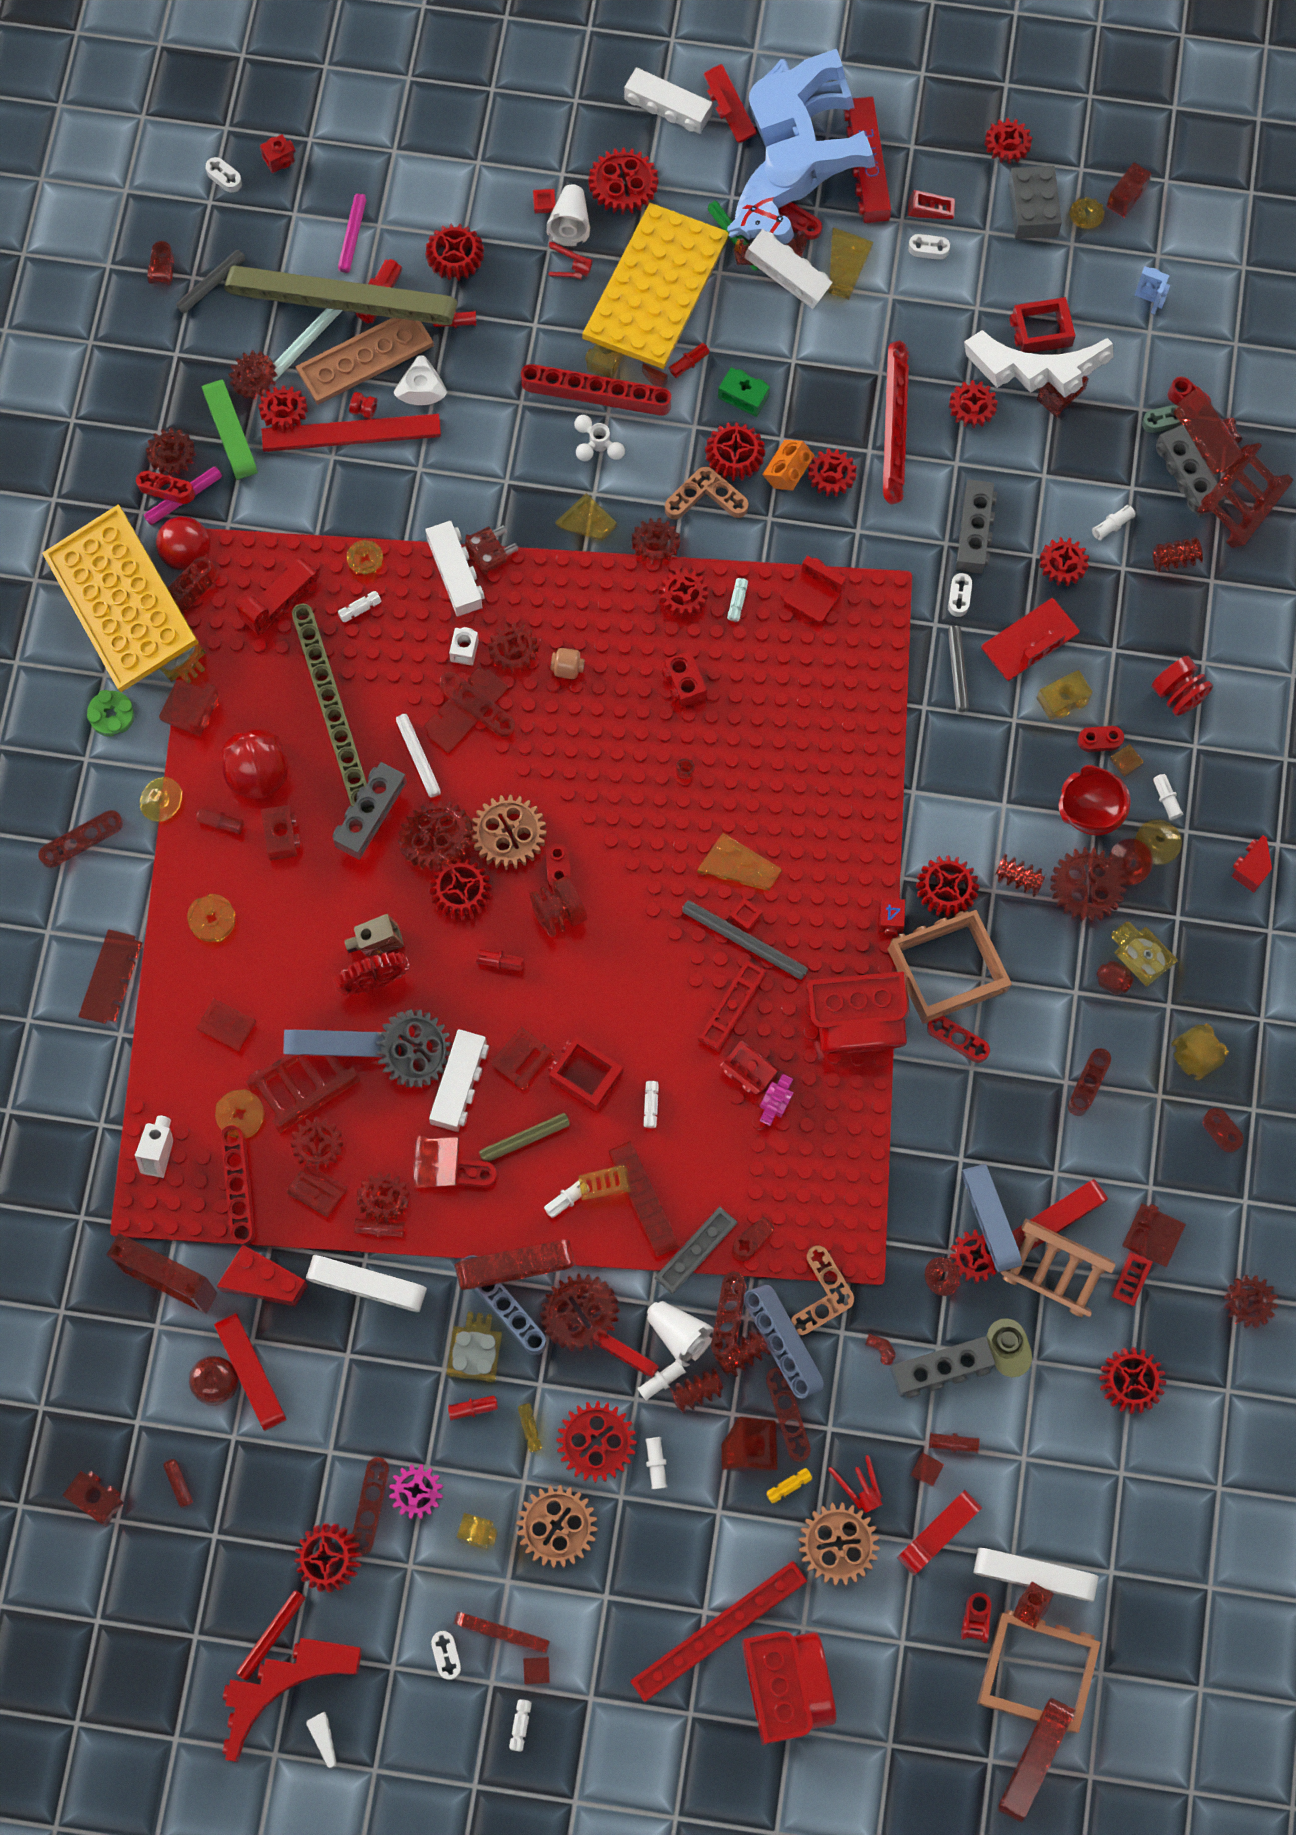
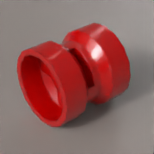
(363, 405)

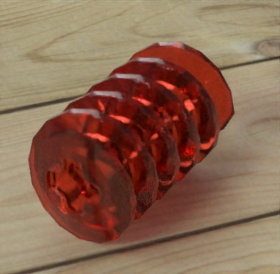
(1177, 553)
(1020, 875)
(745, 1353)
(697, 1390)

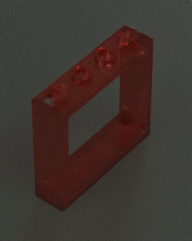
(162, 1273)

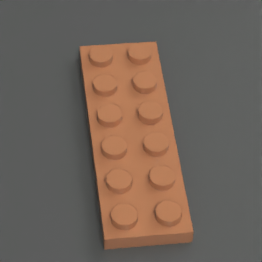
(363, 357)

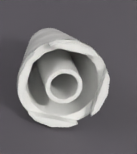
(569, 217)
(680, 1332)

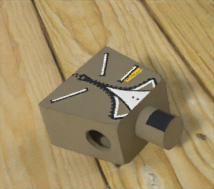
(376, 936)

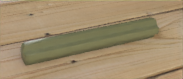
(524, 1137)

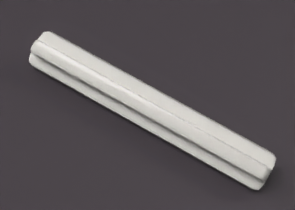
(418, 755)

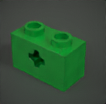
(744, 391)

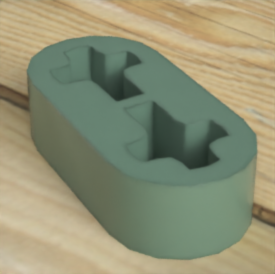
(1163, 419)

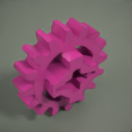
(776, 1099)
(413, 1507)

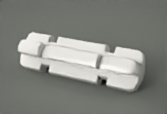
(359, 606)
(651, 1104)
(520, 1725)

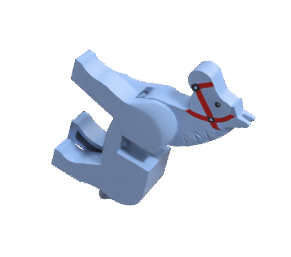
(794, 158)

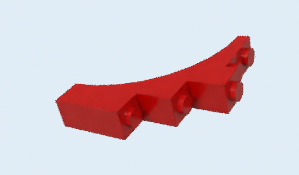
(250, 1699)

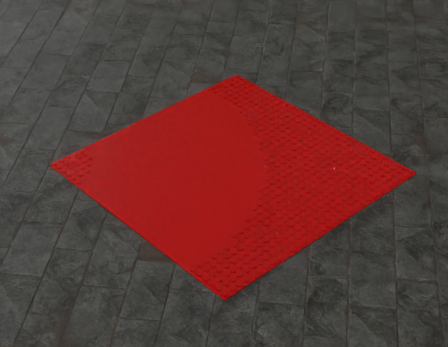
(789, 760)

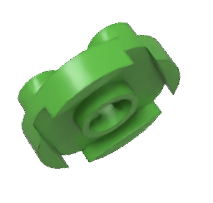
(115, 724)

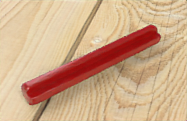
(270, 1635)

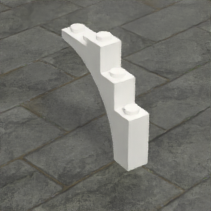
(1035, 370)

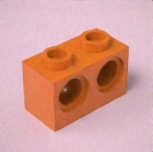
(788, 464)

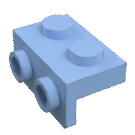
(1153, 287)

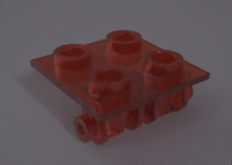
(435, 1162)
(1153, 1234)

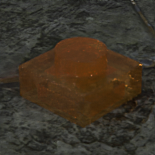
(1127, 760)

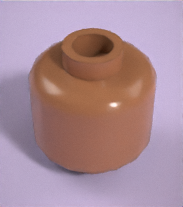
(567, 663)

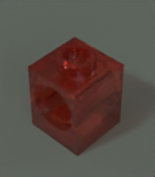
(1033, 1604)

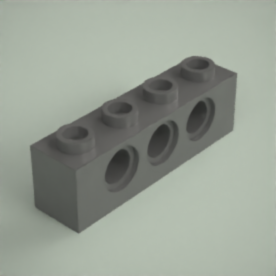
(1180, 441)
(967, 558)
(357, 843)
(976, 1349)

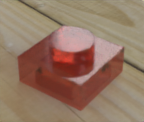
(927, 1469)
(536, 1670)

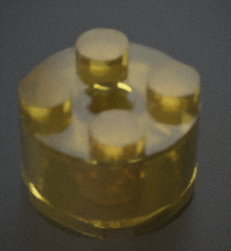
(1199, 1051)

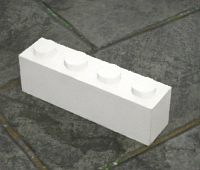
(668, 100)
(788, 268)
(454, 569)
(458, 1080)

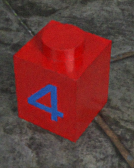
(891, 916)

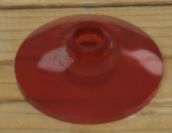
(1126, 851)

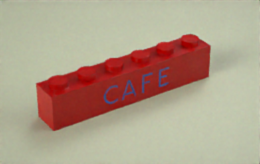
(872, 181)

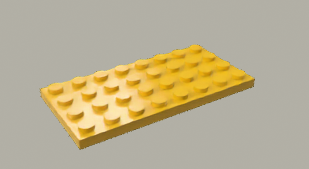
(656, 286)
(120, 598)

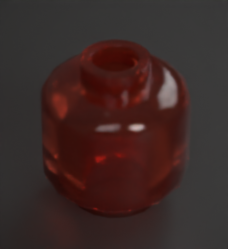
(1115, 977)

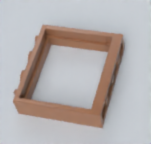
(942, 927)
(1058, 1632)

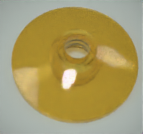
(167, 801)
(1161, 851)

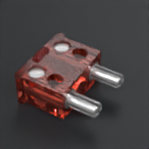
(487, 549)

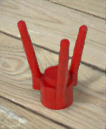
(580, 264)
(869, 1497)

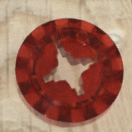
(934, 1271)

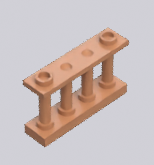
(1077, 1254)

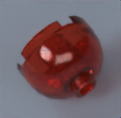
(213, 1380)

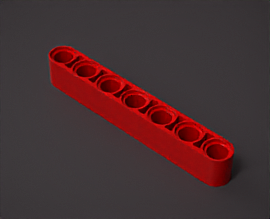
(604, 397)

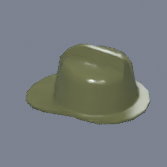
(1009, 1347)

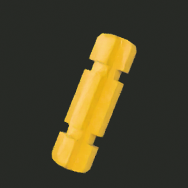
(789, 1485)

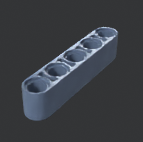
(332, 1043)
(991, 1218)
(509, 1316)
(783, 1341)

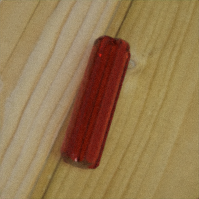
(177, 1483)

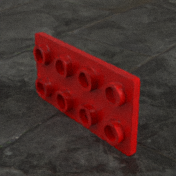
(1030, 639)

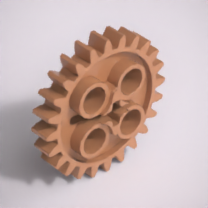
(527, 823)
(834, 1521)
(575, 1539)

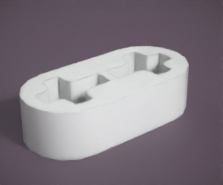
(226, 171)
(929, 246)
(955, 594)
(440, 1657)

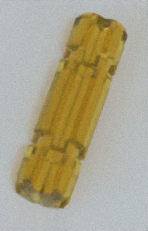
(529, 1427)

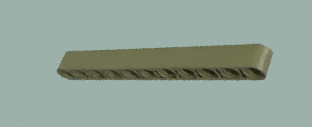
(341, 295)
(331, 708)

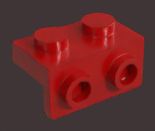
(749, 1068)

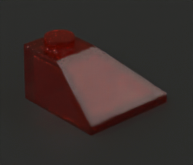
(750, 1446)

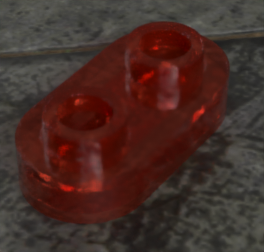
(1221, 1130)

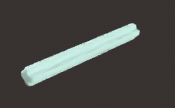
(304, 340)

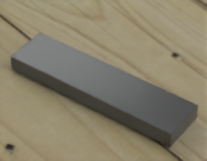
(696, 1250)

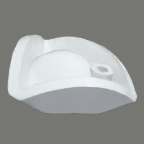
(420, 384)

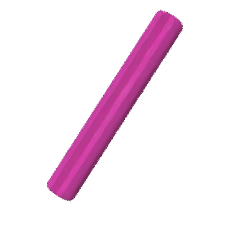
(352, 233)
(168, 506)

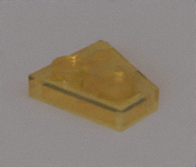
(587, 519)

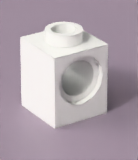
(467, 654)

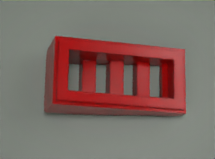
(924, 198)
(1123, 1275)

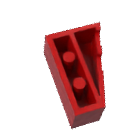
(262, 1279)

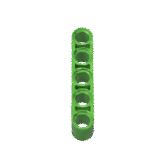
(229, 429)

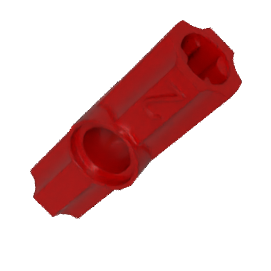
(385, 277)

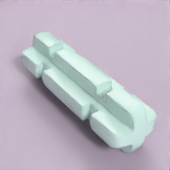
(737, 599)

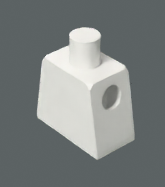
(155, 1147)

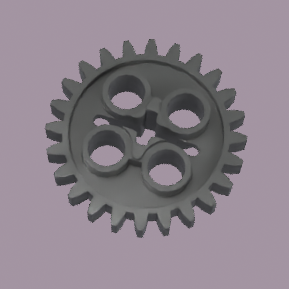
(402, 1065)

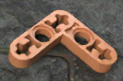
(709, 488)
(829, 1300)

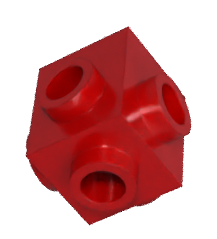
(278, 153)

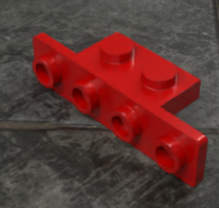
(729, 103)

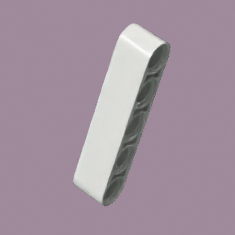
(366, 1283)
(1024, 1571)

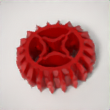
(455, 245)
(751, 450)
(938, 870)
(452, 893)
(1145, 1364)
(328, 1547)

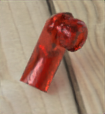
(884, 1347)

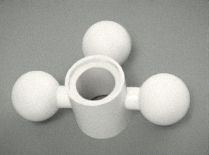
(585, 451)

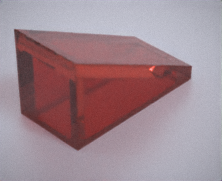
(655, 376)

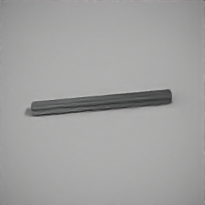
(745, 940)

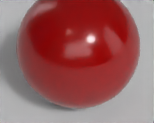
(182, 542)

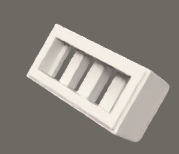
(321, 1733)

